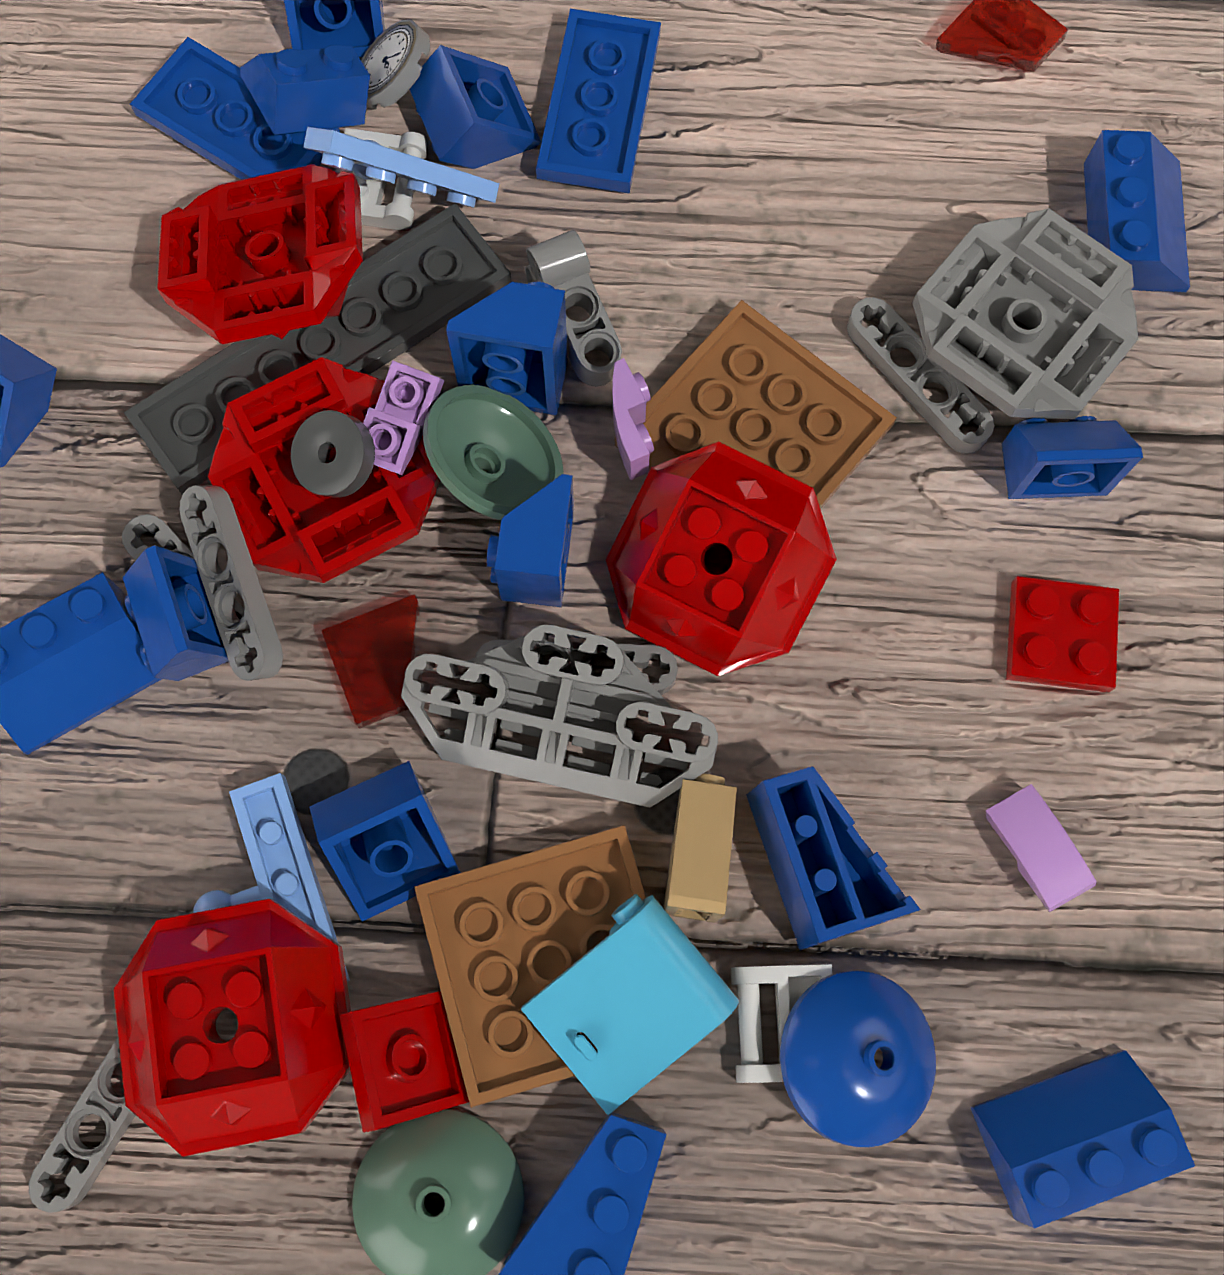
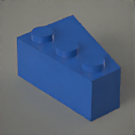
(821, 862)
(596, 1207)

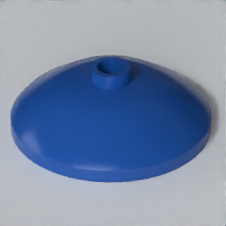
(831, 1061)

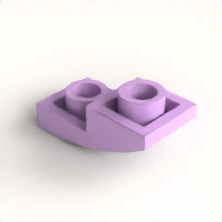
(629, 414)
(400, 415)
(1041, 848)

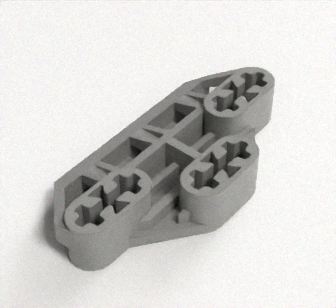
(553, 706)

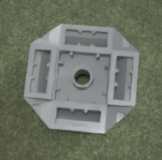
(1055, 283)

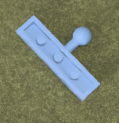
(377, 162)
(276, 856)

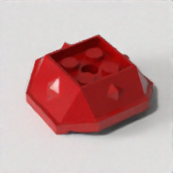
(263, 253)
(281, 520)
(775, 571)
(289, 1039)

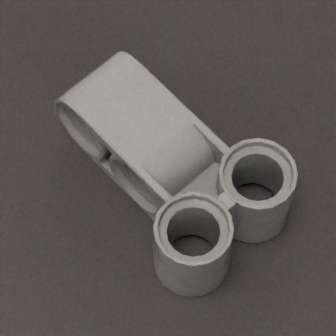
(566, 267)

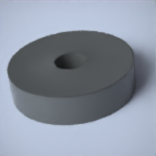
(353, 454)

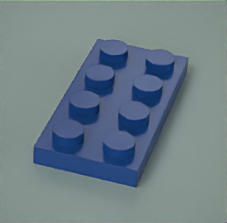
(599, 101)
(212, 112)

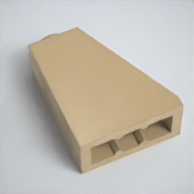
(701, 850)

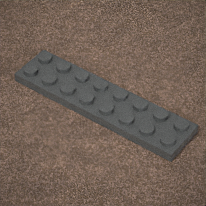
(387, 309)

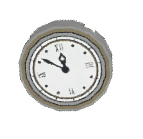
(394, 62)

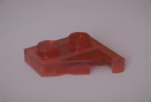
(1003, 34)
(373, 658)

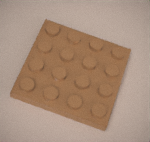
(767, 401)
(506, 937)

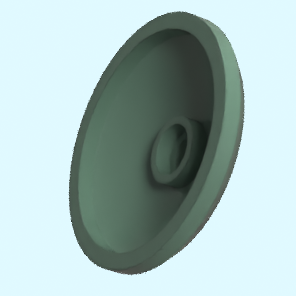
(489, 449)
(461, 1162)

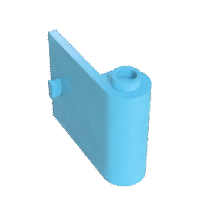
(637, 998)

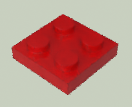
(1063, 634)
(402, 1060)

